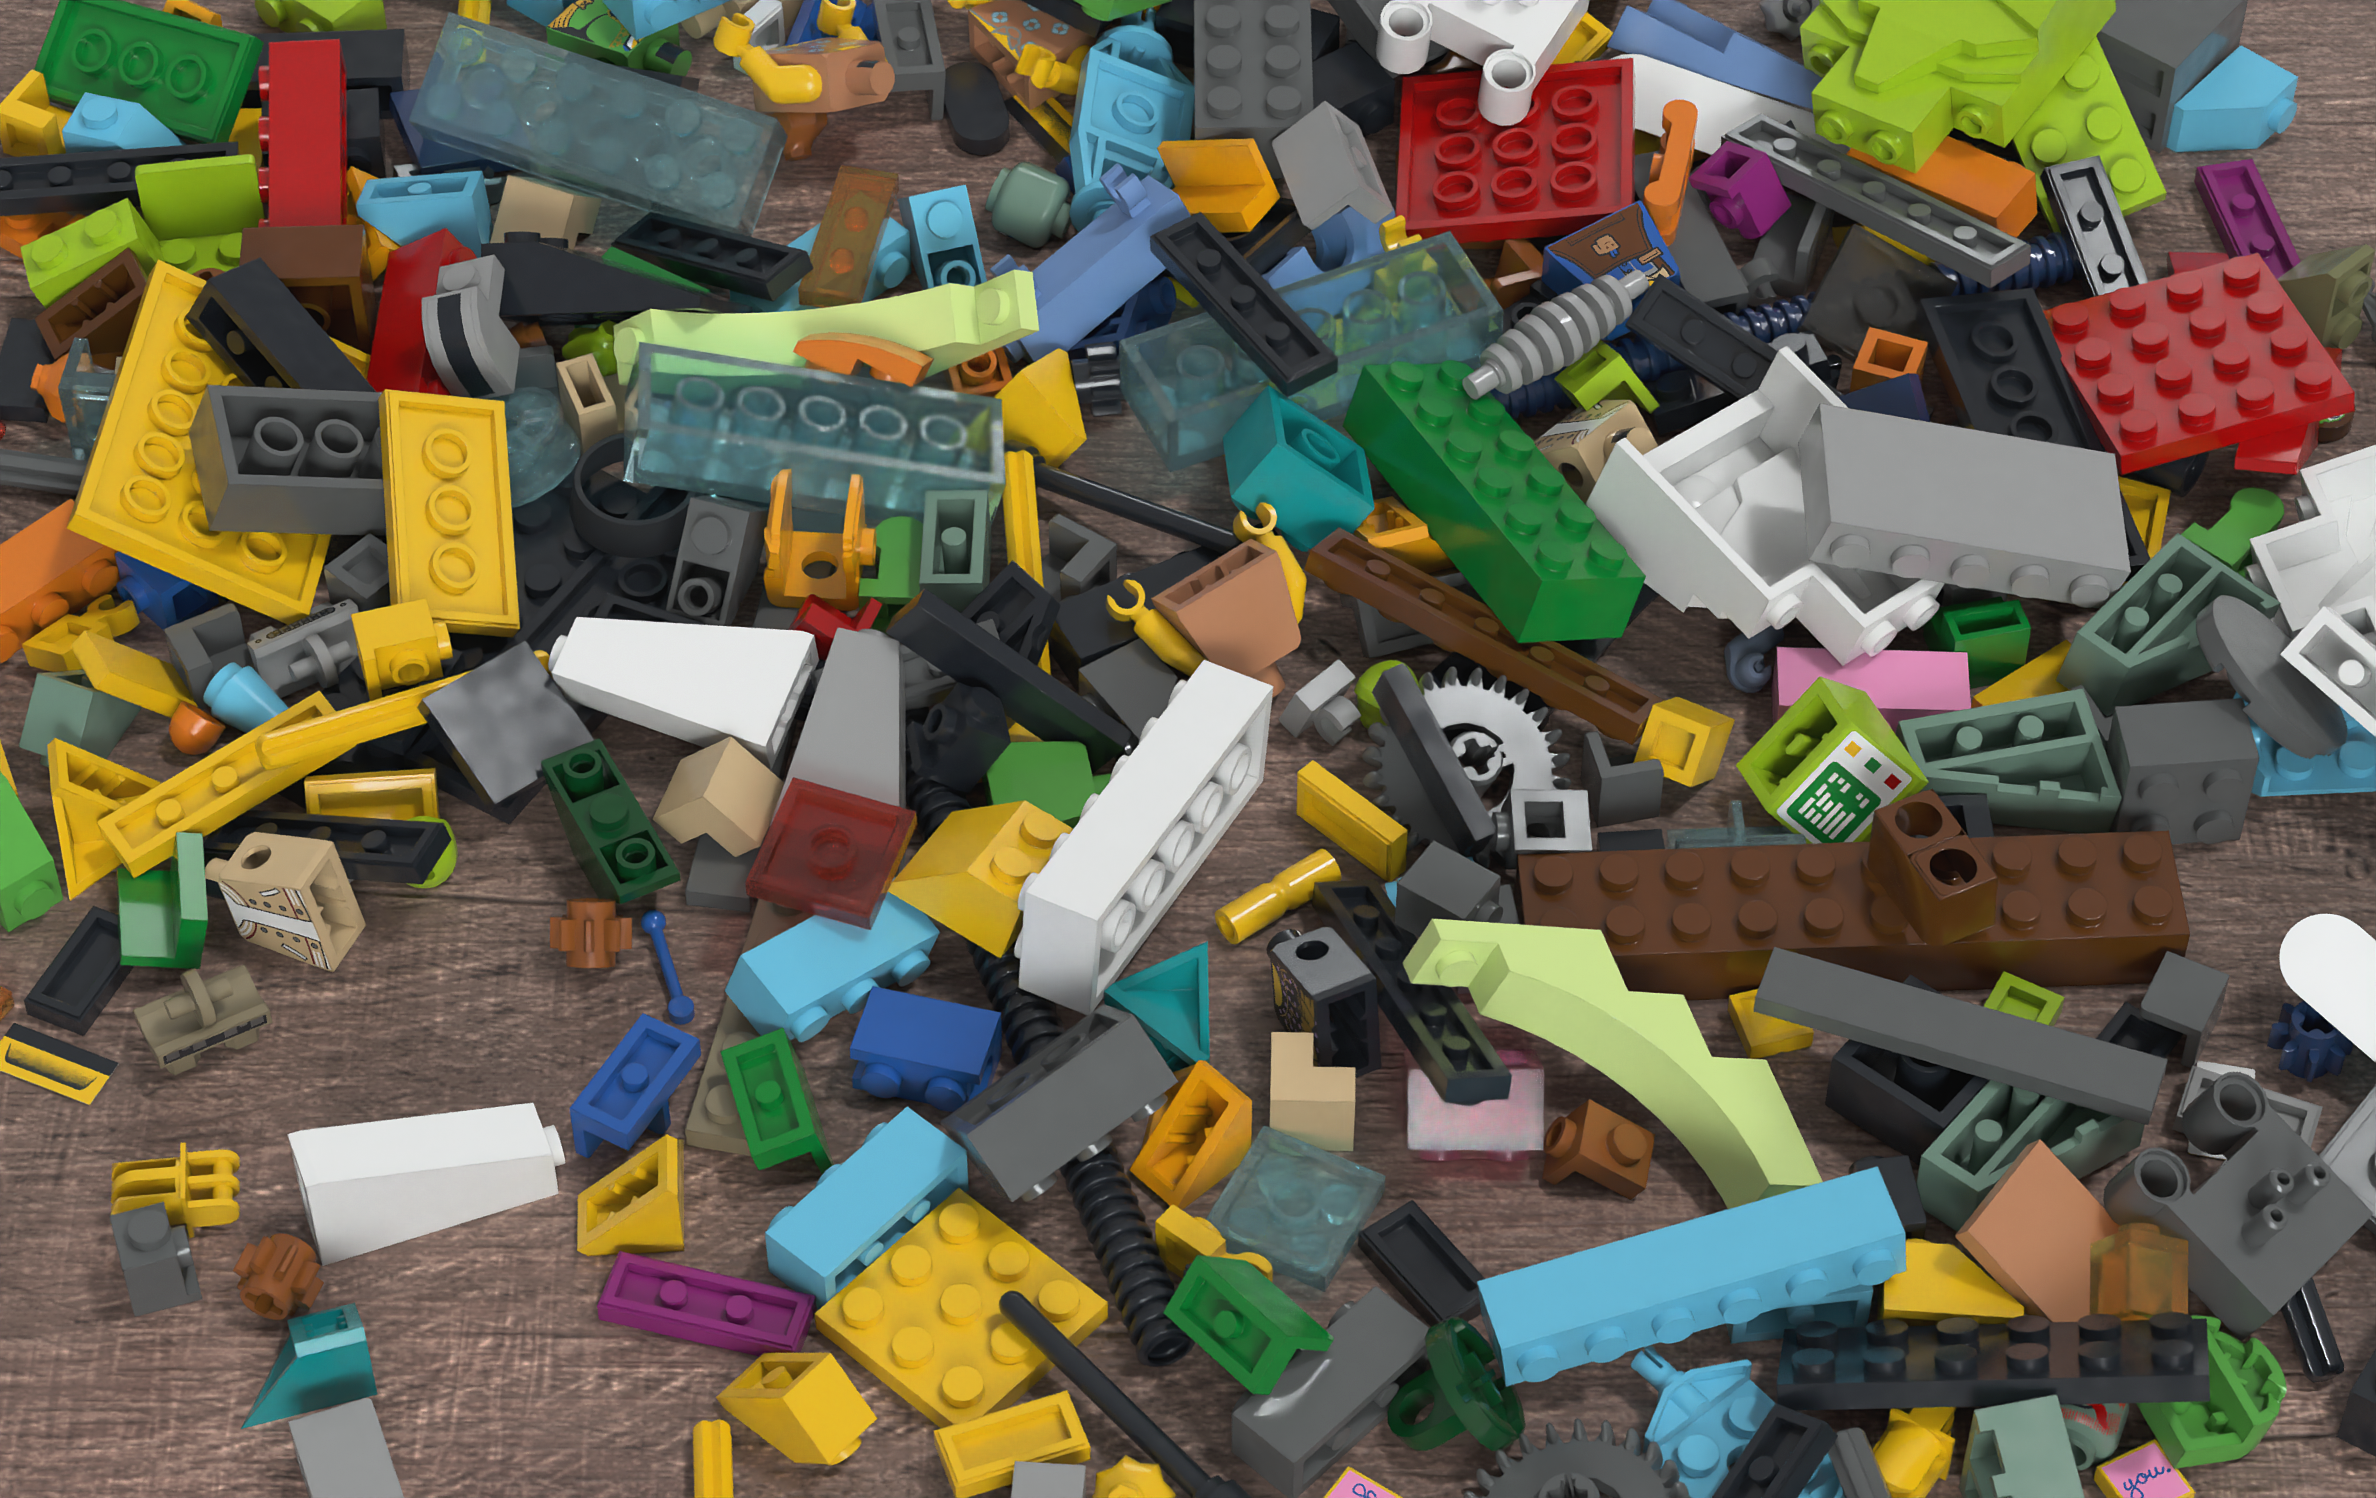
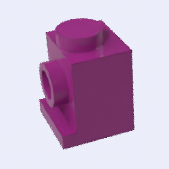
(1742, 189)

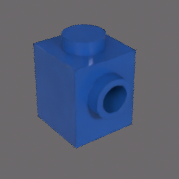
(160, 594)

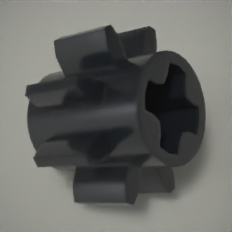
(1099, 379)

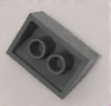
(1062, 1103)

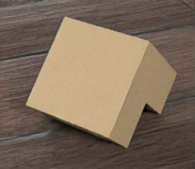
(544, 209)
(590, 401)
(722, 795)
(1310, 1100)

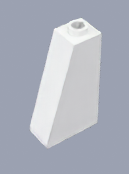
(689, 678)
(420, 1174)

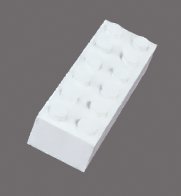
(1143, 837)

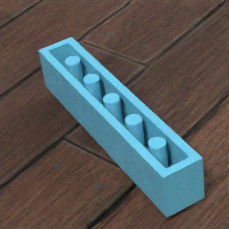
(1692, 1276)

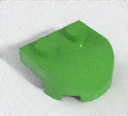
(2241, 1408)

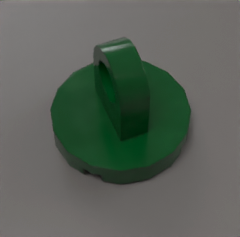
(1462, 1393)

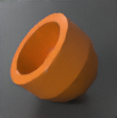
(194, 729)

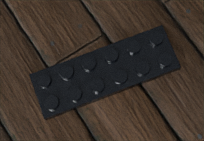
(2010, 377)
(1994, 1363)

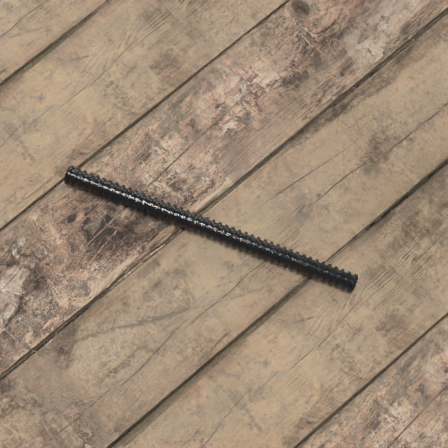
(1098, 1184)

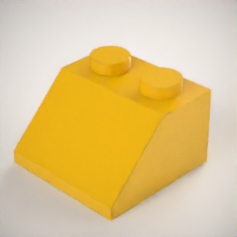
(976, 868)

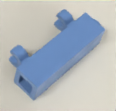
(1098, 265)

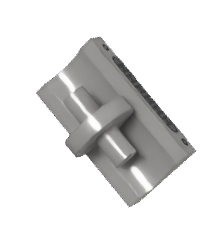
(307, 649)

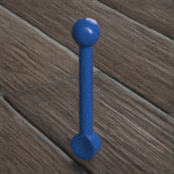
(680, 1007)

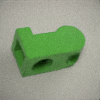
(2250, 515)
(896, 568)

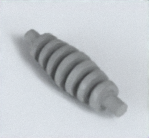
(1556, 334)

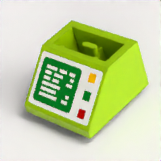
(1830, 765)

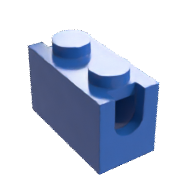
(925, 1049)

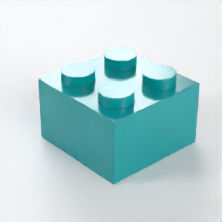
(1298, 467)

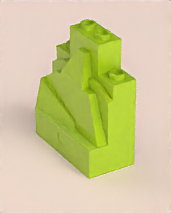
(1919, 68)

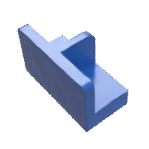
(633, 1086)

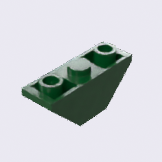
(607, 825)

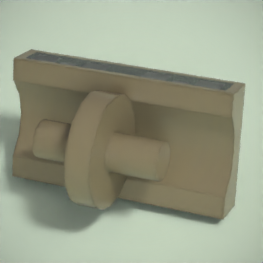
(202, 1017)

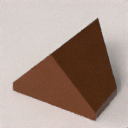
(97, 310)

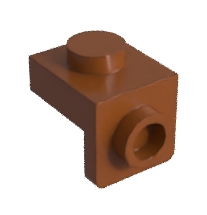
(1600, 1148)

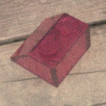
(1499, 1126)

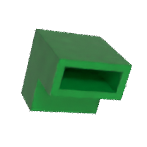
(1990, 633)

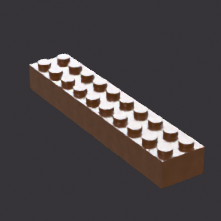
(1712, 915)

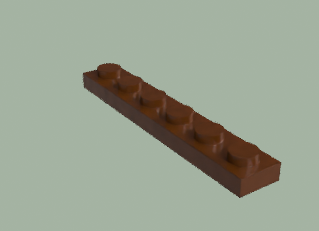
(1472, 629)

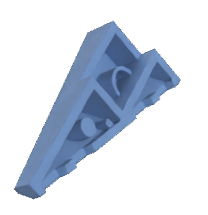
(1711, 49)

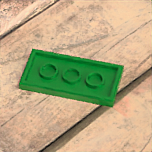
(169, 64)

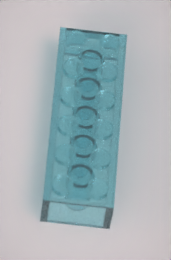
(597, 127)
(1401, 305)
(739, 421)

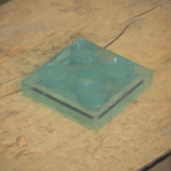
(1296, 1207)

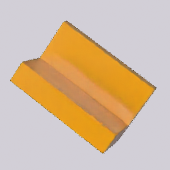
(1221, 180)

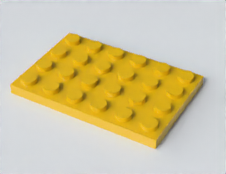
(143, 475)

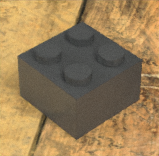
(2183, 769)

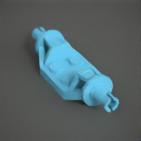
(1124, 110)

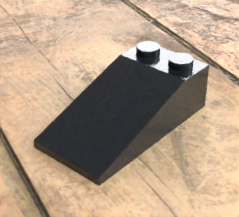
(579, 288)

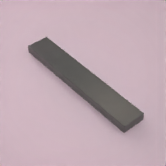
(1884, 203)
(1961, 1035)

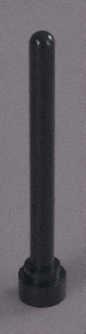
(1126, 504)
(1114, 1402)

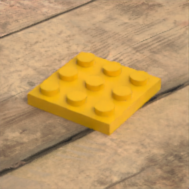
(932, 1315)

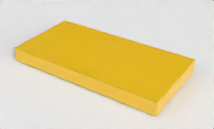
(449, 509)

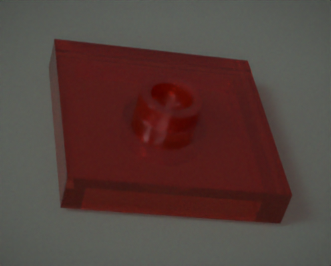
(831, 853)

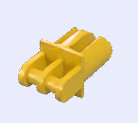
(194, 1187)
(1915, 1450)

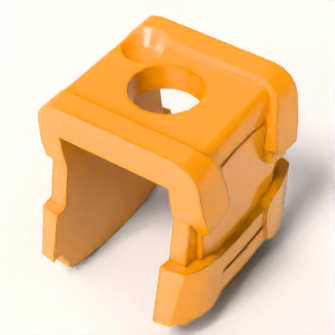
(793, 550)

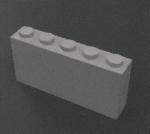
(1962, 507)

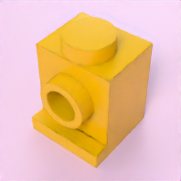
(400, 645)

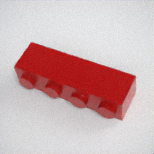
(304, 134)
(399, 347)

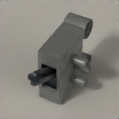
(2254, 1223)

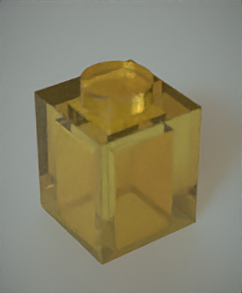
(2138, 1273)

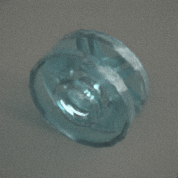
(538, 443)

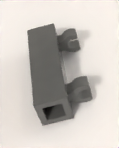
(1703, 257)

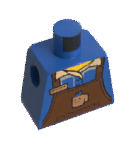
(1613, 248)

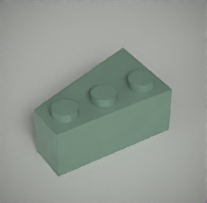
(2148, 629)
(2029, 756)
(1993, 1132)
(2020, 1453)

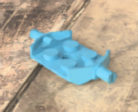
(2344, 771)
(1709, 1420)

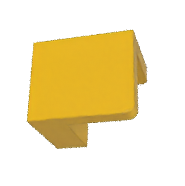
(29, 122)
(1685, 740)

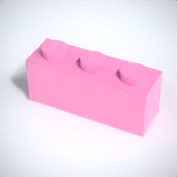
(1897, 681)

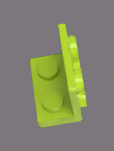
(200, 209)

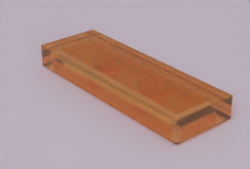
(849, 237)

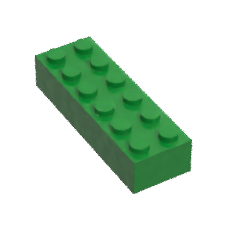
(1493, 503)

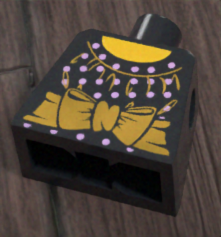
(1322, 977)

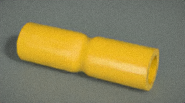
(1272, 899)

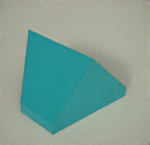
(1170, 1005)
(317, 1367)

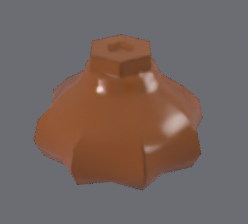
(801, 131)

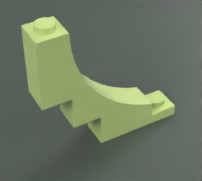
(941, 322)
(1573, 995)

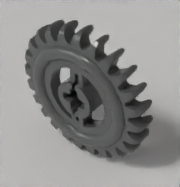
(1498, 738)
(1583, 1469)

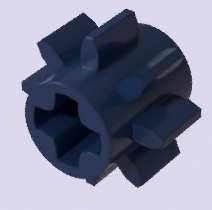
(2308, 1042)

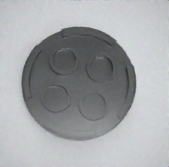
(2277, 693)

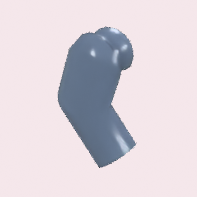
(1745, 659)

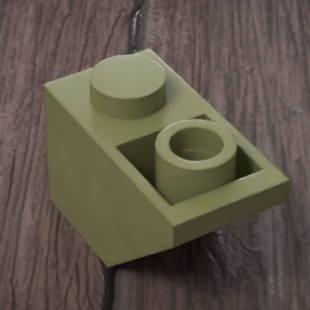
(2331, 292)

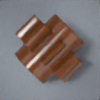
(591, 933)
(278, 1276)

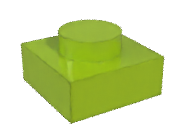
(2025, 1000)

